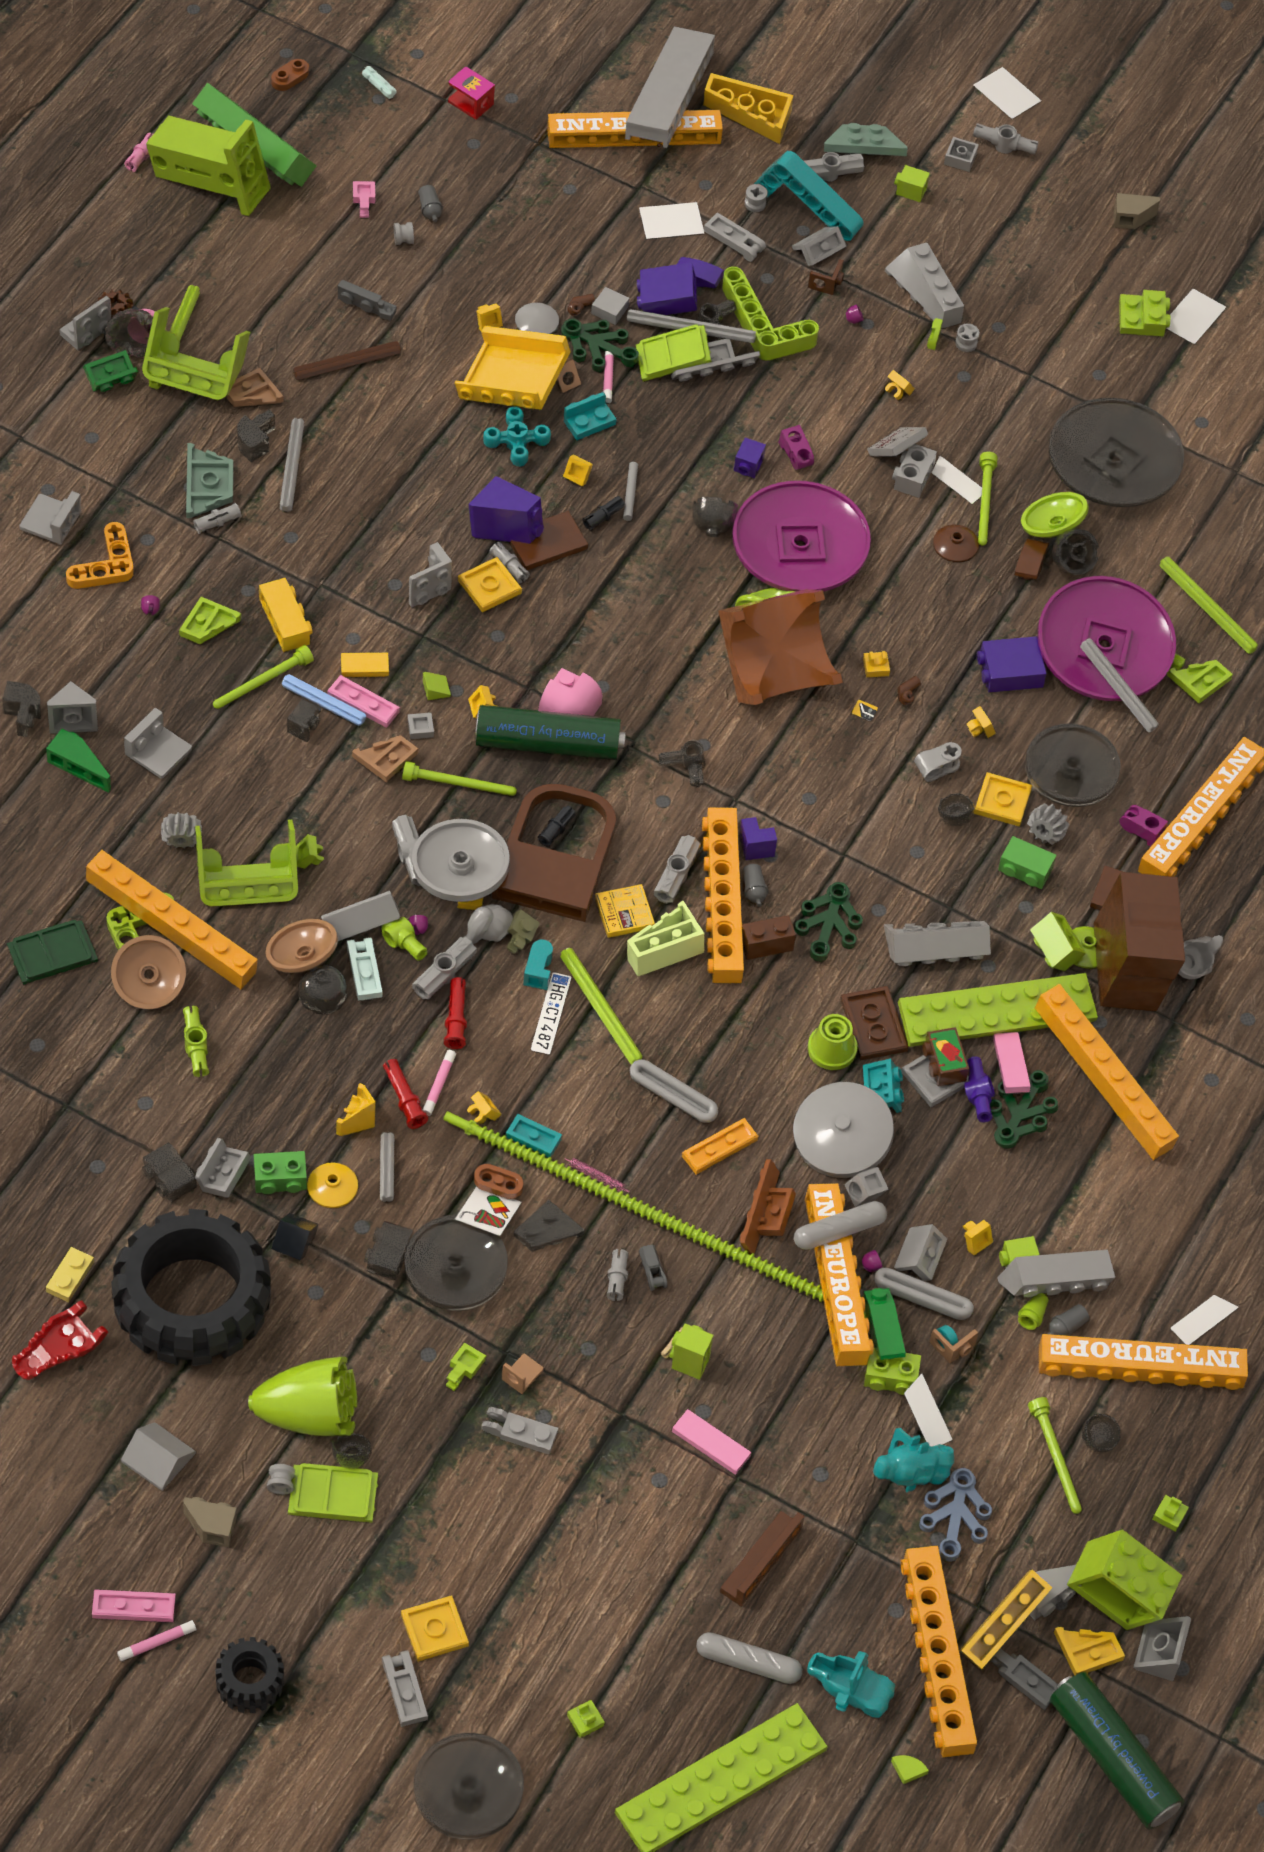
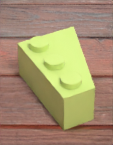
(666, 942)

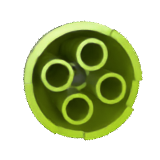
(309, 1398)

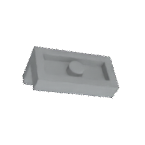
(821, 244)
(921, 1251)

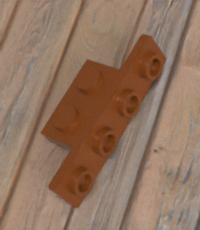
(768, 1210)

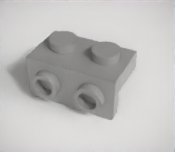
(221, 1169)

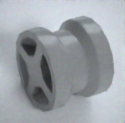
(755, 198)
(403, 233)
(967, 337)
(281, 1479)

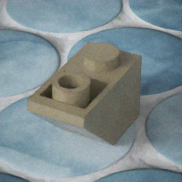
(1134, 210)
(211, 1521)

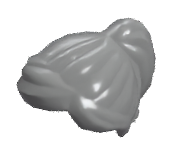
(489, 923)
(1200, 956)

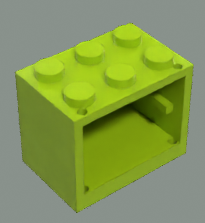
(1124, 1580)

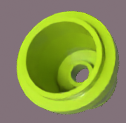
(833, 1043)

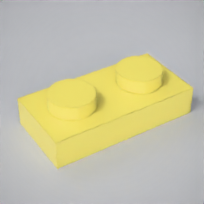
(69, 1274)

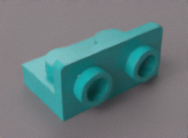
(588, 416)
(885, 1080)

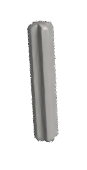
(387, 1167)

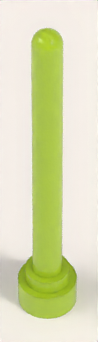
(988, 463)
(301, 657)
(413, 772)
(1040, 1410)

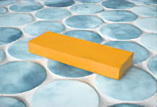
(720, 1146)

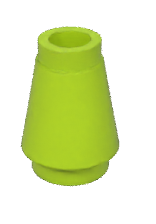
(1033, 1312)

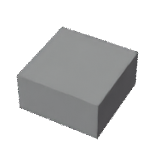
(961, 154)
(610, 305)

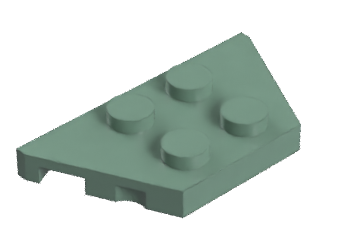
(865, 140)
(207, 481)

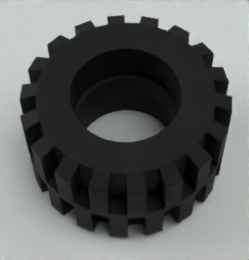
(246, 1655)

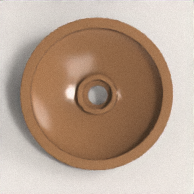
(301, 946)
(148, 954)

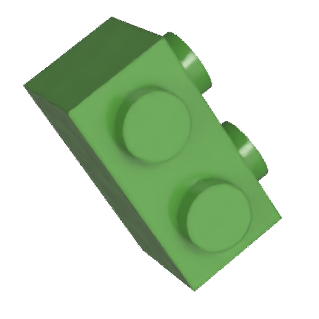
(1027, 862)
(280, 1172)

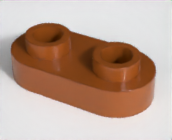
(290, 74)
(499, 1180)

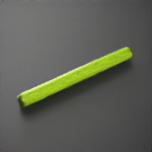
(182, 318)
(1208, 605)
(601, 1005)

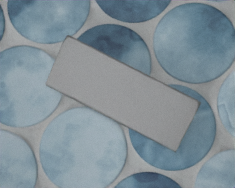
(363, 915)

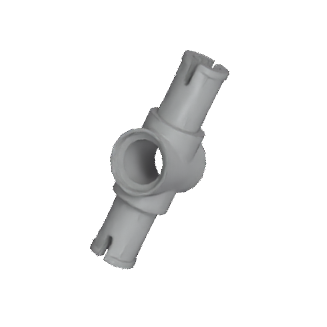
(1005, 139)

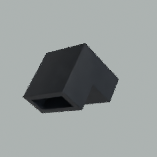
(294, 1236)

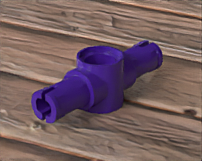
(979, 1089)

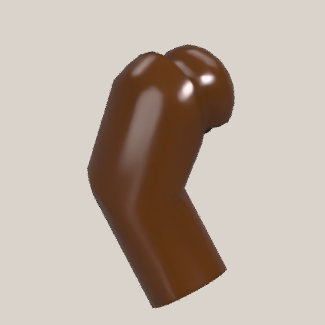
(577, 304)
(905, 690)

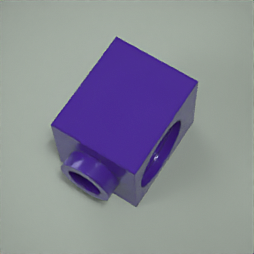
(749, 457)

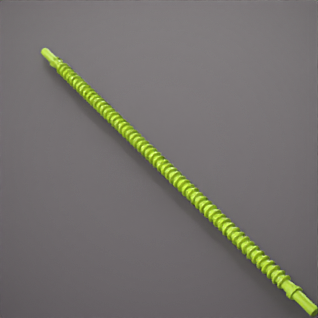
(472, 1128)

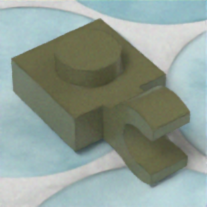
(523, 930)

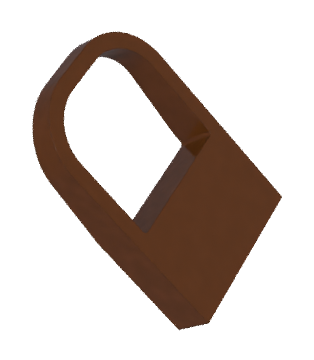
(551, 878)

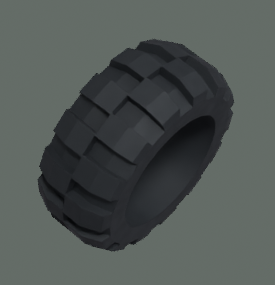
(182, 1239)

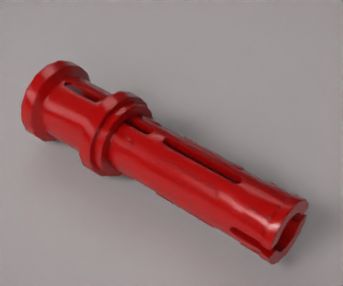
(456, 1022)
(409, 1102)

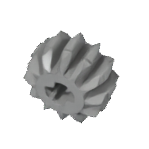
(1048, 823)
(180, 830)

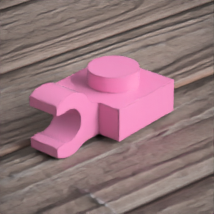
(364, 194)

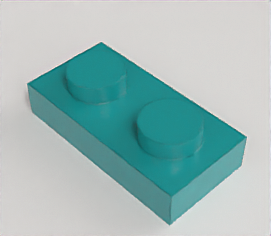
(534, 1135)

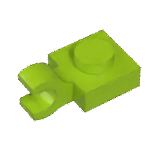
(464, 1363)

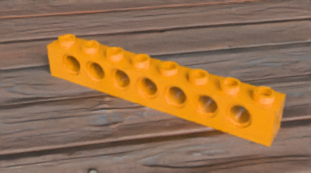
(723, 968)
(927, 1562)

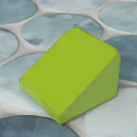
(435, 686)

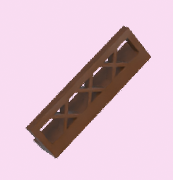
(762, 1557)

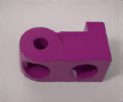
(796, 447)
(1143, 823)

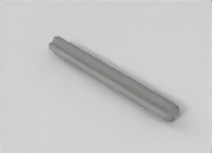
(678, 323)

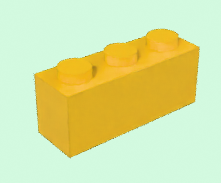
(285, 614)

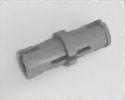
(217, 518)
(510, 562)
(617, 1275)

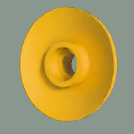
(332, 1194)

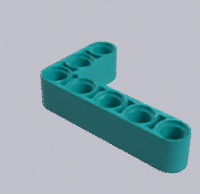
(813, 192)

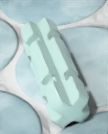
(379, 82)

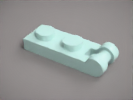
(364, 969)

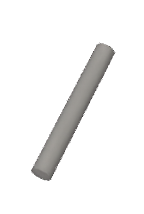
(630, 491)

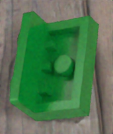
(110, 371)

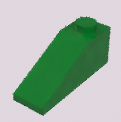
(74, 756)
(884, 1323)

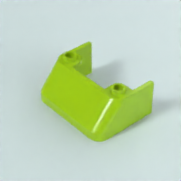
(168, 367)
(251, 882)

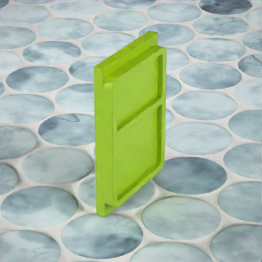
(673, 351)
(333, 1492)

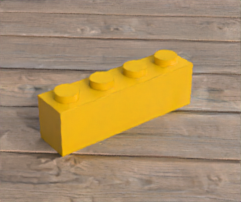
(1005, 1619)

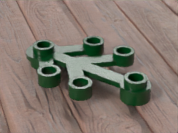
(575, 331)
(829, 918)
(1022, 1111)

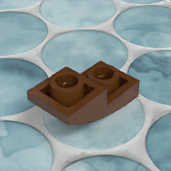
(1031, 559)

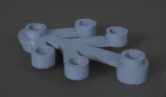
(957, 1510)

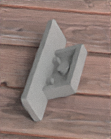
(721, 357)

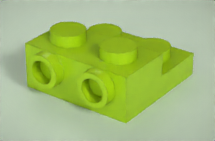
(1144, 313)

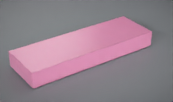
(372, 705)
(1011, 1062)
(711, 1442)
(133, 1605)

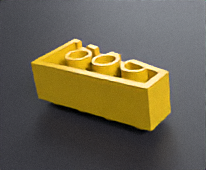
(750, 105)

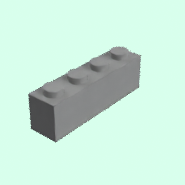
(927, 283)
(938, 942)
(1058, 1273)

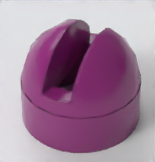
(854, 314)
(150, 604)
(419, 923)
(871, 1261)

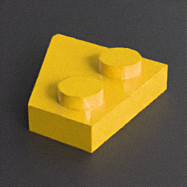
(1089, 1650)

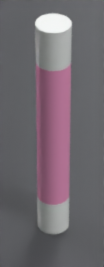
(608, 376)
(439, 1082)
(156, 1641)

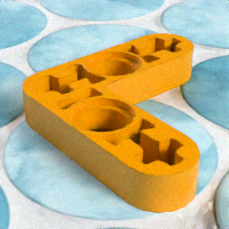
(115, 562)

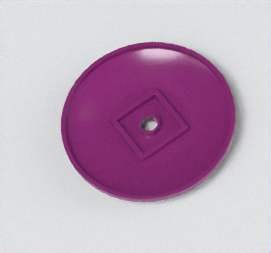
(806, 512)
(1112, 611)

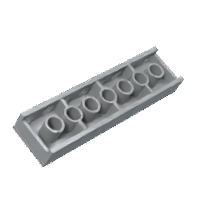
(670, 85)

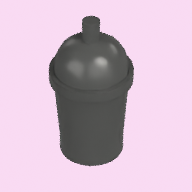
(430, 203)
(754, 883)
(1069, 1321)

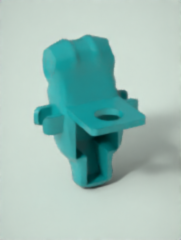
(914, 1462)
(853, 1682)

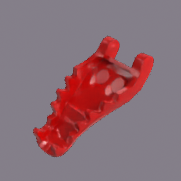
(60, 1340)

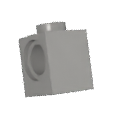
(866, 1186)

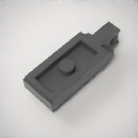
(366, 300)
(1025, 1677)

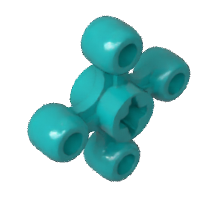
(517, 436)

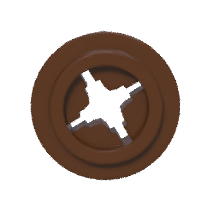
(124, 301)

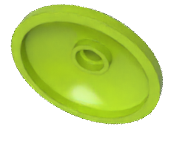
(1054, 514)

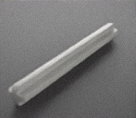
(291, 466)
(1119, 685)

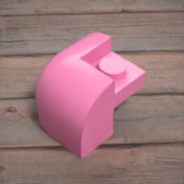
(571, 694)

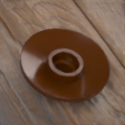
(955, 543)

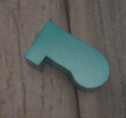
(539, 958)

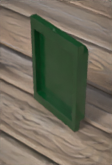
(51, 951)

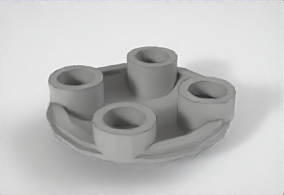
(537, 318)

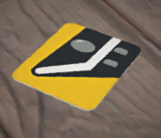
(864, 710)

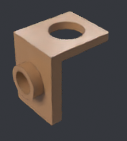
(569, 366)
(951, 1352)
(521, 1373)

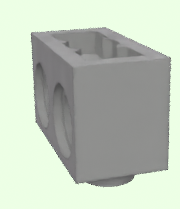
(914, 470)

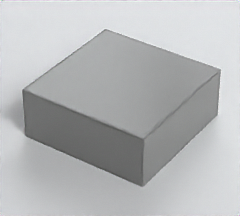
(420, 725)

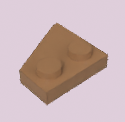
(254, 389)
(386, 757)

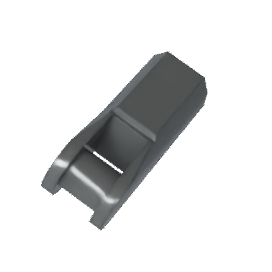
(652, 1266)

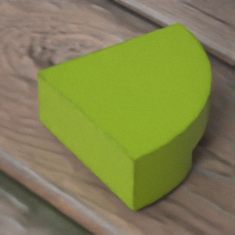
(935, 333)
(908, 1768)

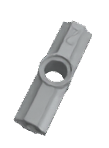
(833, 165)
(406, 837)
(681, 859)
(452, 959)

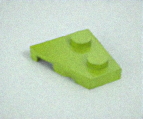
(207, 621)
(1201, 679)

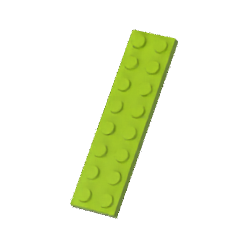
(989, 1008)
(720, 1779)

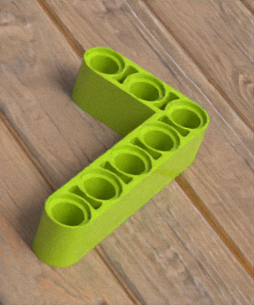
(769, 341)

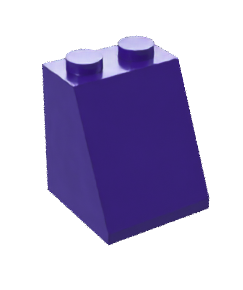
(506, 513)

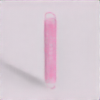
(598, 1172)

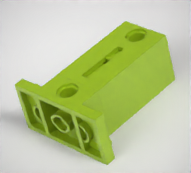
(211, 159)

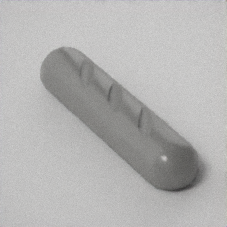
(674, 1091)
(840, 1225)
(924, 1293)
(749, 1658)

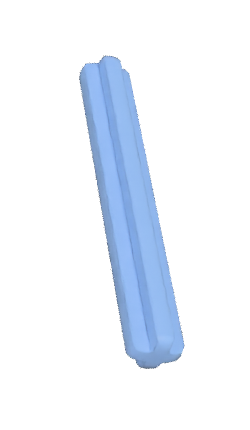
(323, 700)

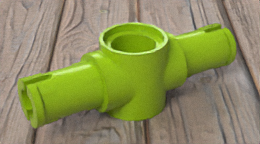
(402, 934)
(196, 1050)

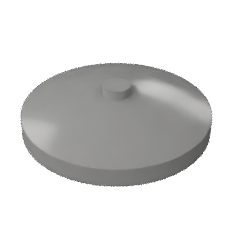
(460, 860)
(843, 1129)

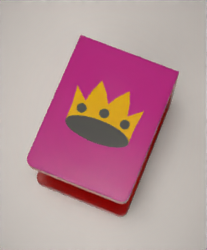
(473, 93)

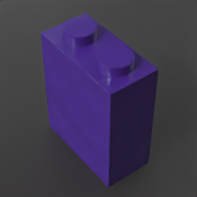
(668, 289)
(1011, 664)

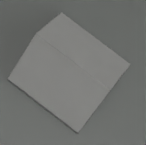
(72, 710)
(156, 1455)
(1162, 1647)

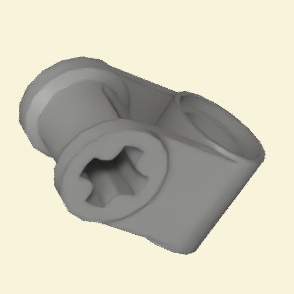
(939, 761)

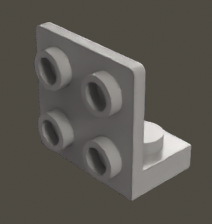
(88, 324)
(51, 517)
(433, 580)
(155, 745)

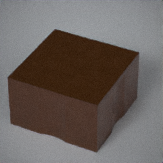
(1139, 941)

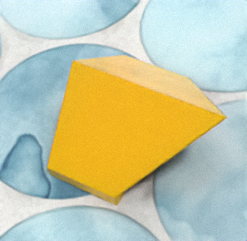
(359, 1113)

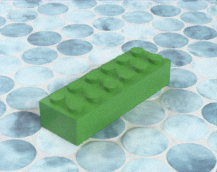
(276, 152)

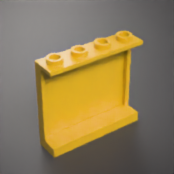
(515, 368)

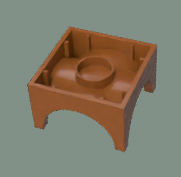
(777, 646)

